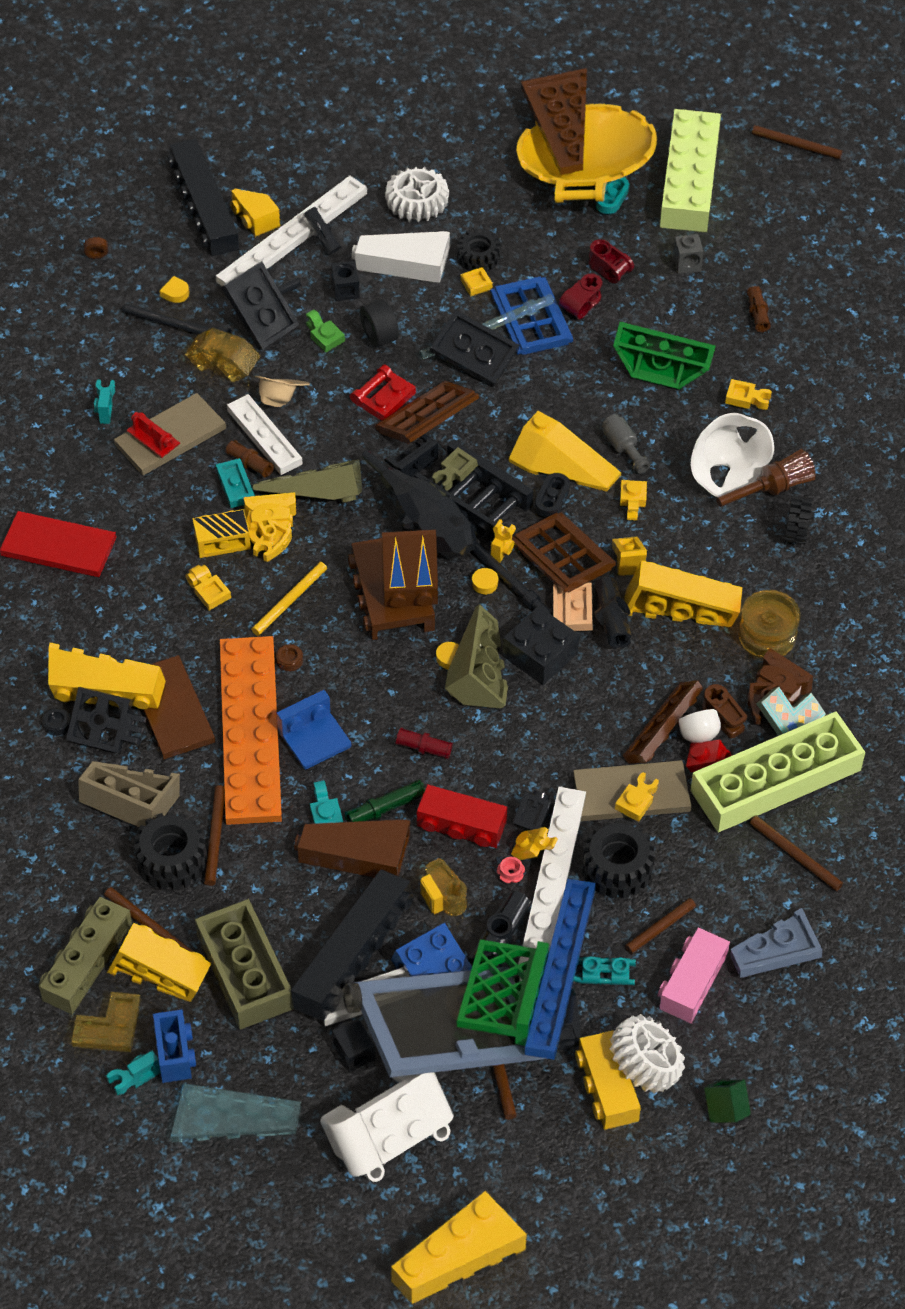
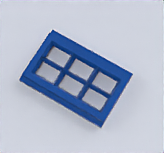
(515, 330)

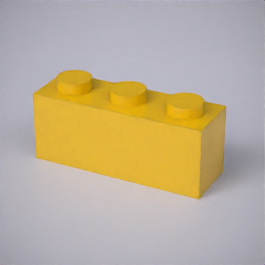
(613, 1093)

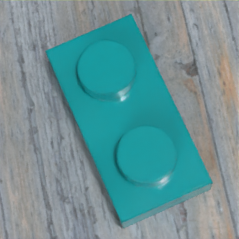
(234, 482)

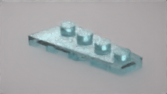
(220, 1112)

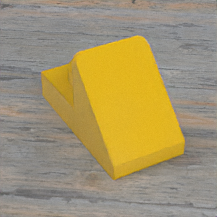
(629, 554)

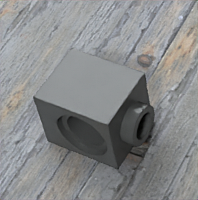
(688, 254)

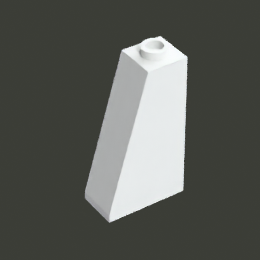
(404, 255)

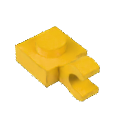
(634, 496)
(503, 542)
(531, 842)

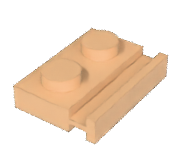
(574, 607)

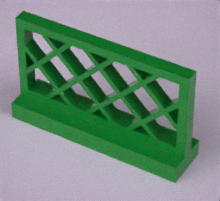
(526, 998)

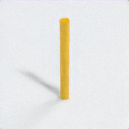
(289, 598)

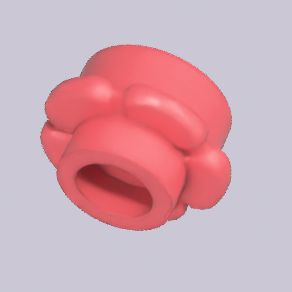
(513, 864)

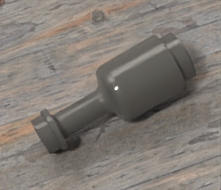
(624, 440)

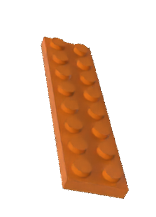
(250, 731)

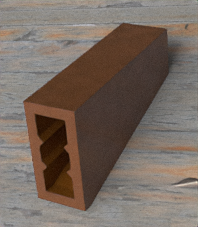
(355, 846)

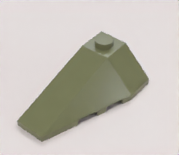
(331, 482)
(476, 667)

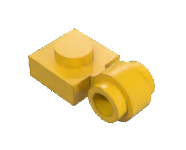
(208, 588)

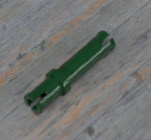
(376, 807)

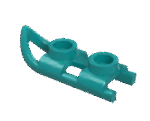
(595, 965)

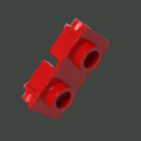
(152, 435)

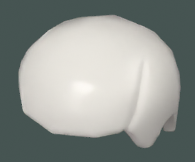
(700, 726)

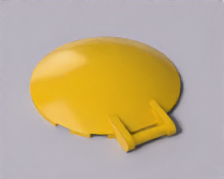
(613, 148)

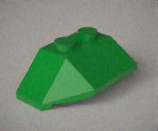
(662, 356)

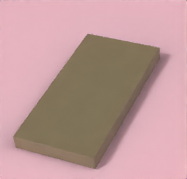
(188, 422)
(607, 784)

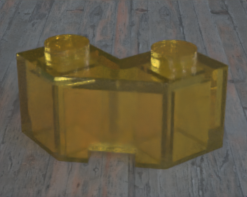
(226, 351)

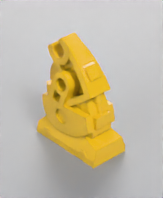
(271, 521)

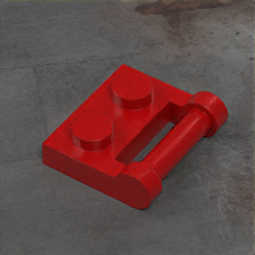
(386, 400)

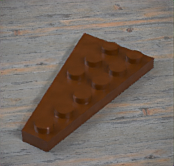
(559, 110)

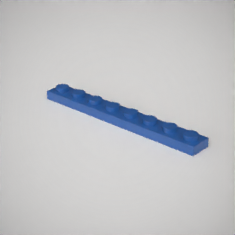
(560, 970)

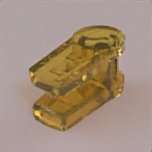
(450, 886)

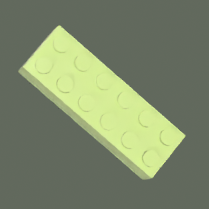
(690, 170)
(777, 771)

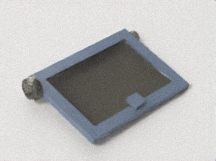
(417, 1023)

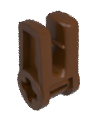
(728, 710)

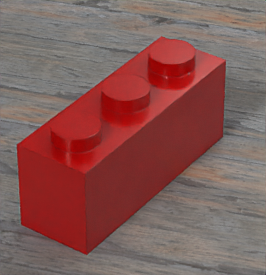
(461, 816)

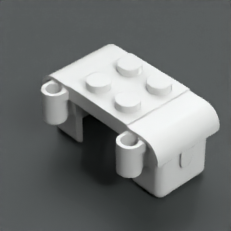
(388, 1124)

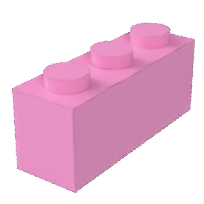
(693, 974)

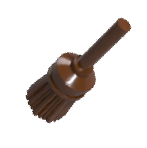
(776, 477)

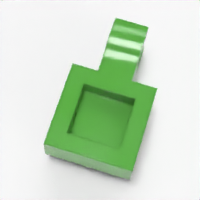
(323, 334)

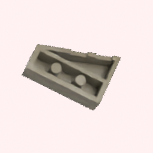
(128, 793)

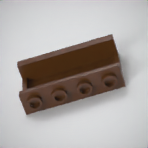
(367, 563)

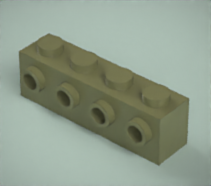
(85, 955)

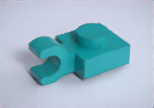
(103, 404)
(324, 809)
(139, 1071)

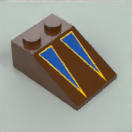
(409, 568)

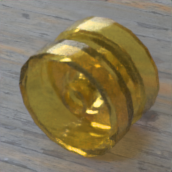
(768, 622)

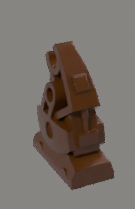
(781, 673)

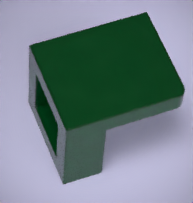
(727, 1101)

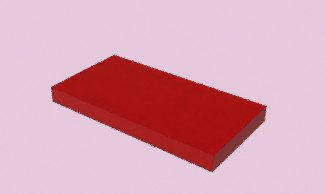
(58, 544)

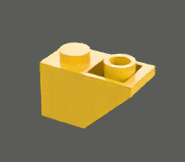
(255, 210)

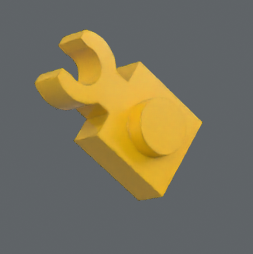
(744, 394)
(637, 800)

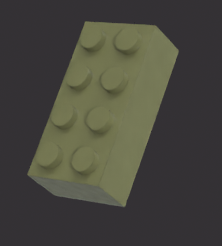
(244, 964)

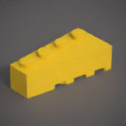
(682, 596)
(464, 1244)

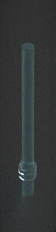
(529, 308)

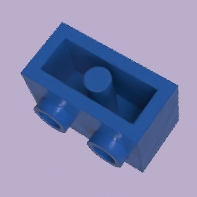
(172, 1046)

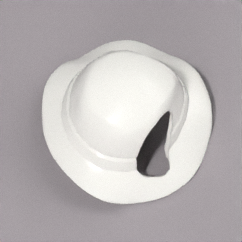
(722, 445)

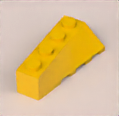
(128, 679)

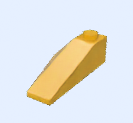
(552, 448)

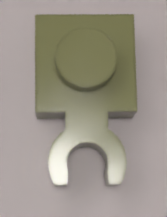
(455, 466)

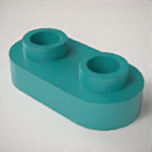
(614, 196)

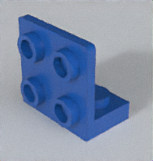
(312, 730)
(432, 954)

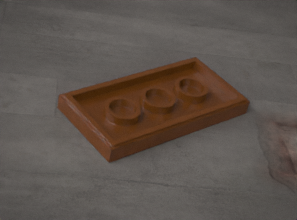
(179, 720)

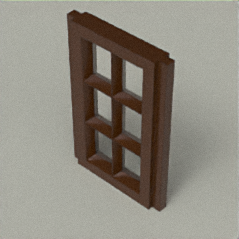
(389, 425)
(552, 570)

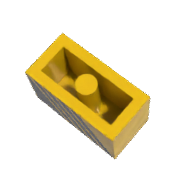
(221, 533)

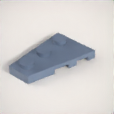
(779, 947)

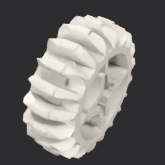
(417, 194)
(647, 1053)

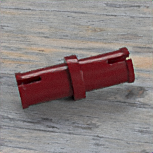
(424, 743)

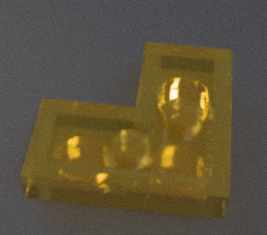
(114, 1031)

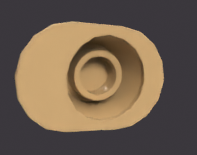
(277, 391)

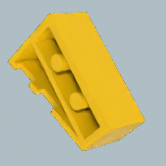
(160, 962)

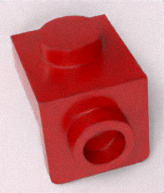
(706, 754)

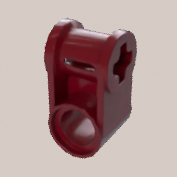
(608, 261)
(582, 296)

